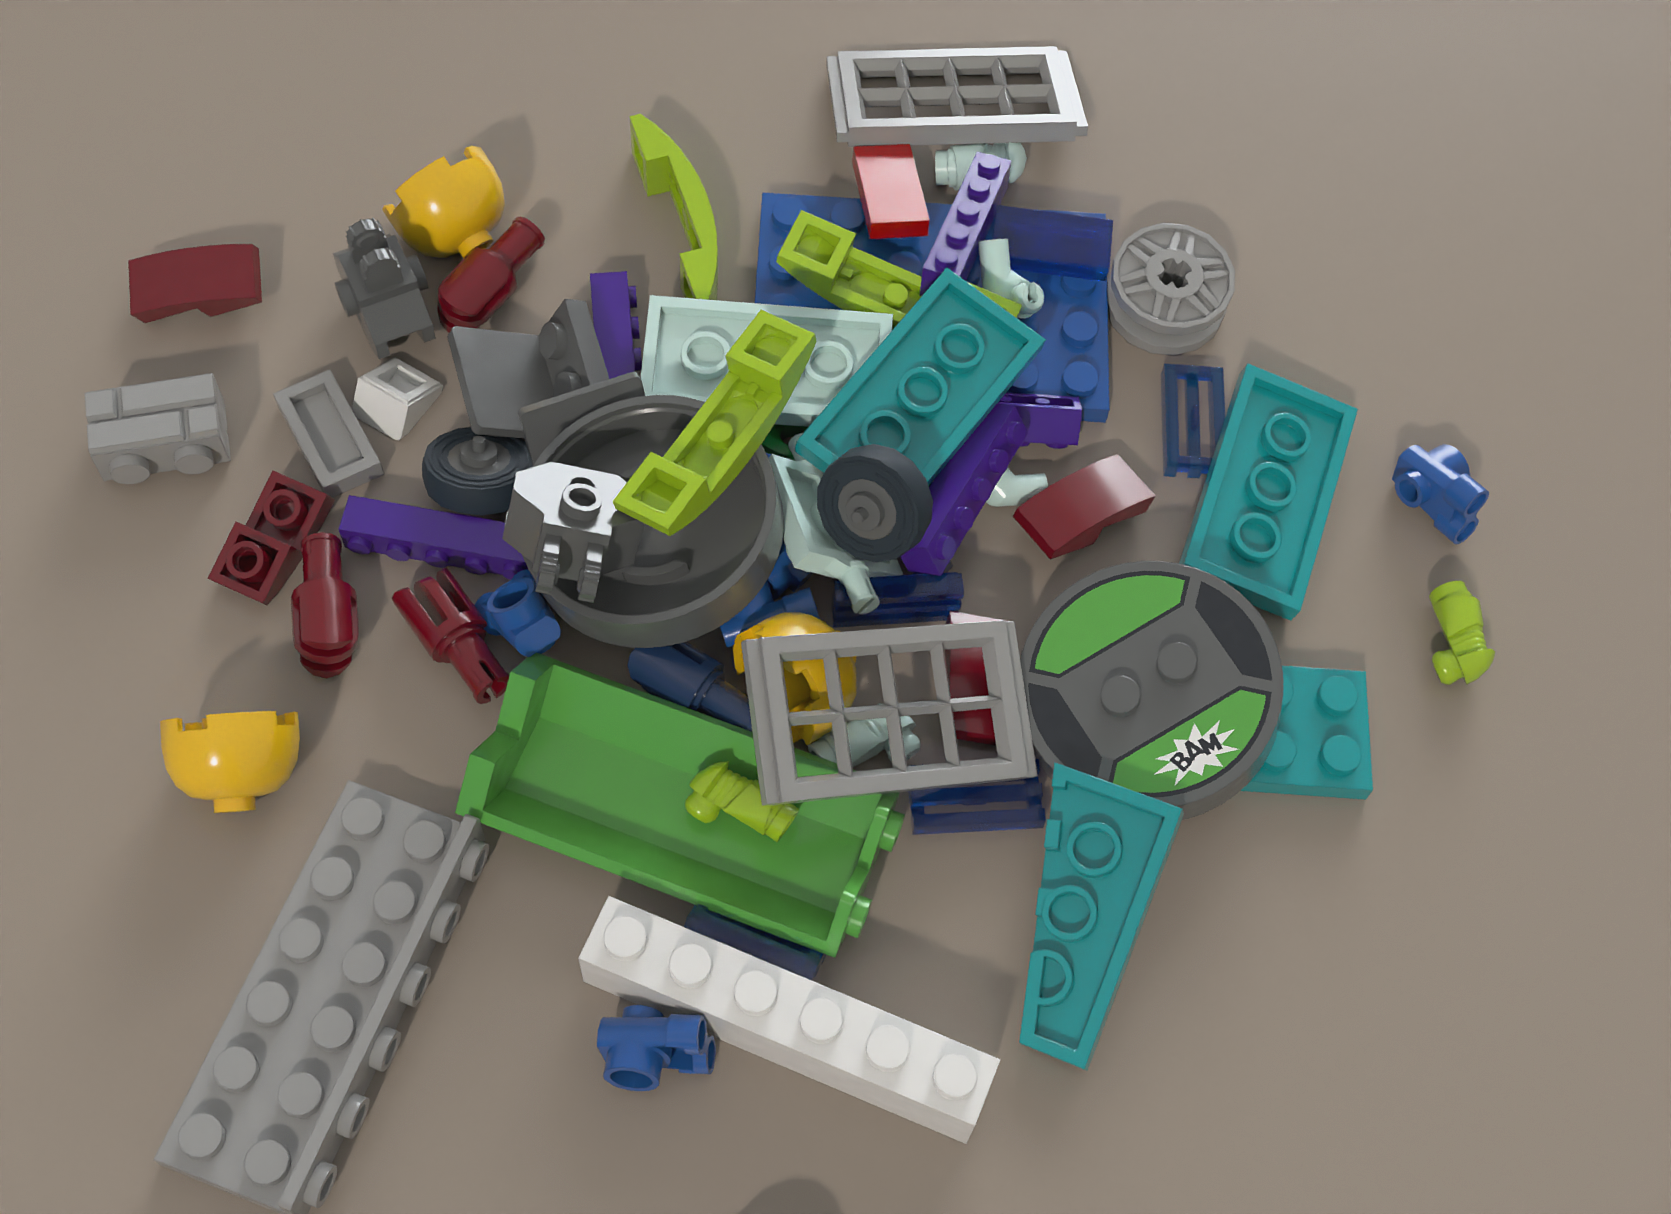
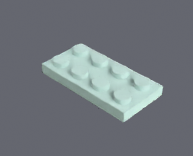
(691, 337)

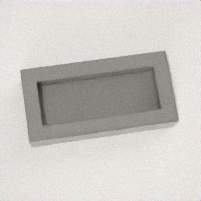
(328, 434)

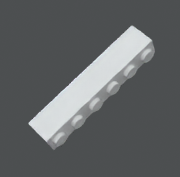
(789, 1019)

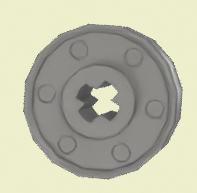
(1169, 288)

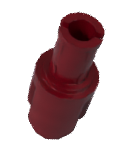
(487, 277)
(324, 609)
(452, 632)

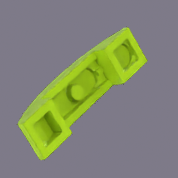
(666, 169)
(851, 279)
(725, 430)

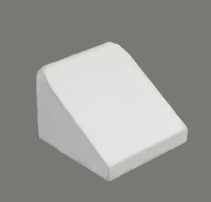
(394, 397)

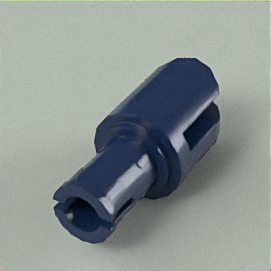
(690, 680)

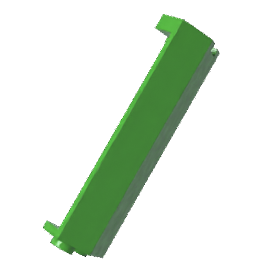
(608, 782)

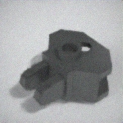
(382, 286)
(569, 526)

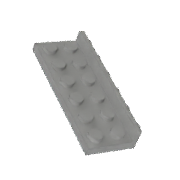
(325, 1002)

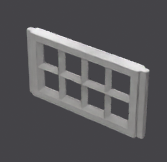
(1057, 90)
(773, 721)

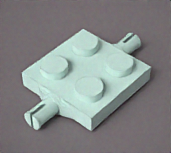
(808, 541)

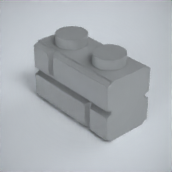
(157, 428)

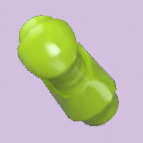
(1462, 626)
(722, 789)

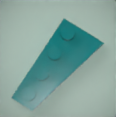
(1092, 901)

